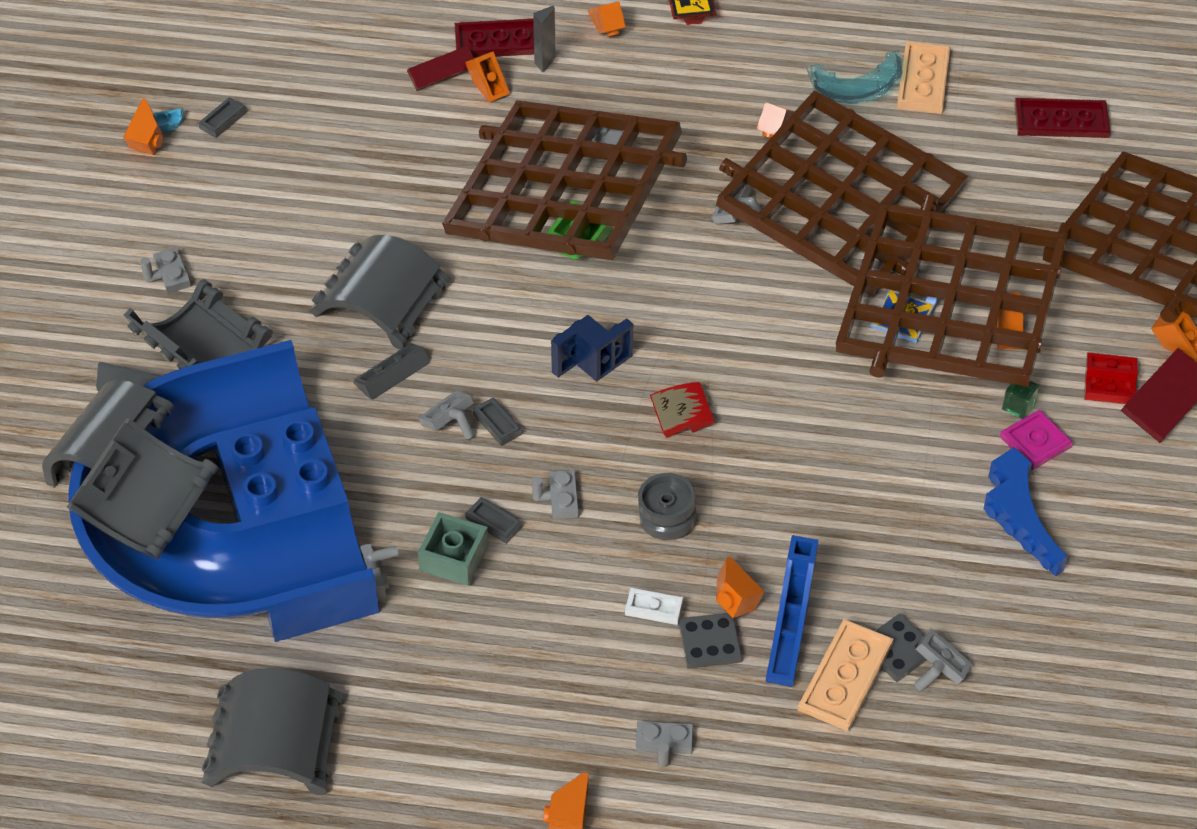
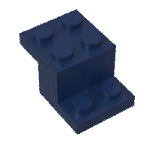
(592, 347)

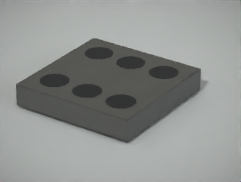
(709, 640)
(903, 654)

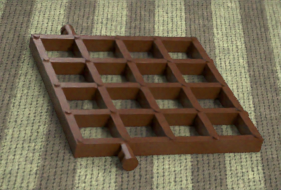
(564, 177)
(840, 190)
(1135, 283)
(951, 292)

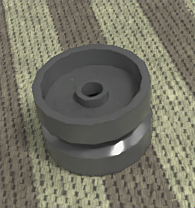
(667, 506)

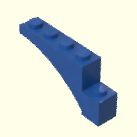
(1013, 509)
(792, 610)

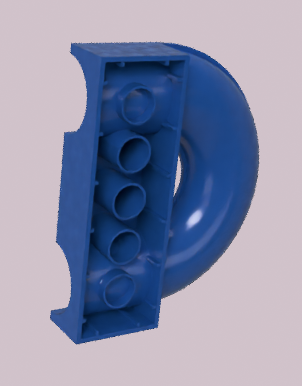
(294, 523)

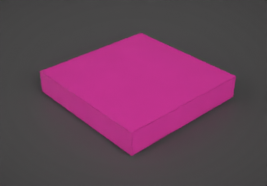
(1036, 438)

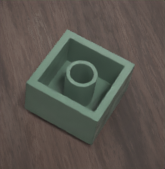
(453, 548)

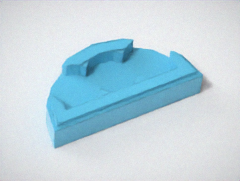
(169, 119)

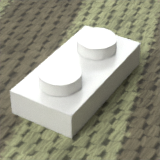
(654, 606)

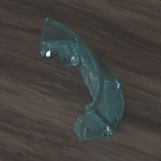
(860, 88)

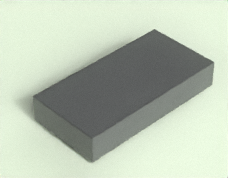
(222, 117)
(497, 421)
(499, 522)

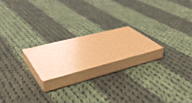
(923, 77)
(845, 675)

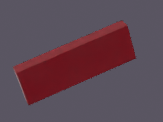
(440, 68)

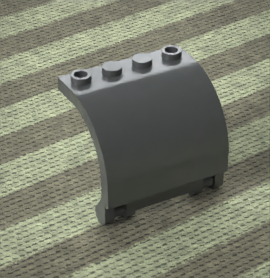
(384, 282)
(201, 330)
(99, 423)
(141, 490)
(274, 725)

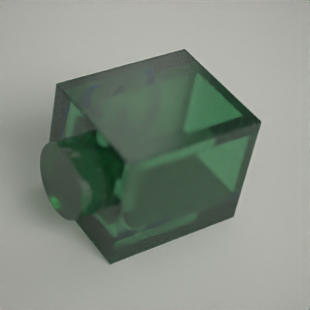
(1020, 399)

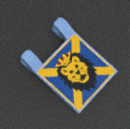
(914, 305)

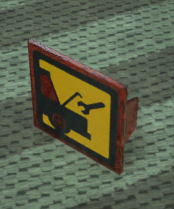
(692, 10)

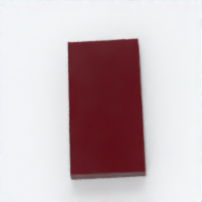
(501, 36)
(1062, 117)
(1165, 396)

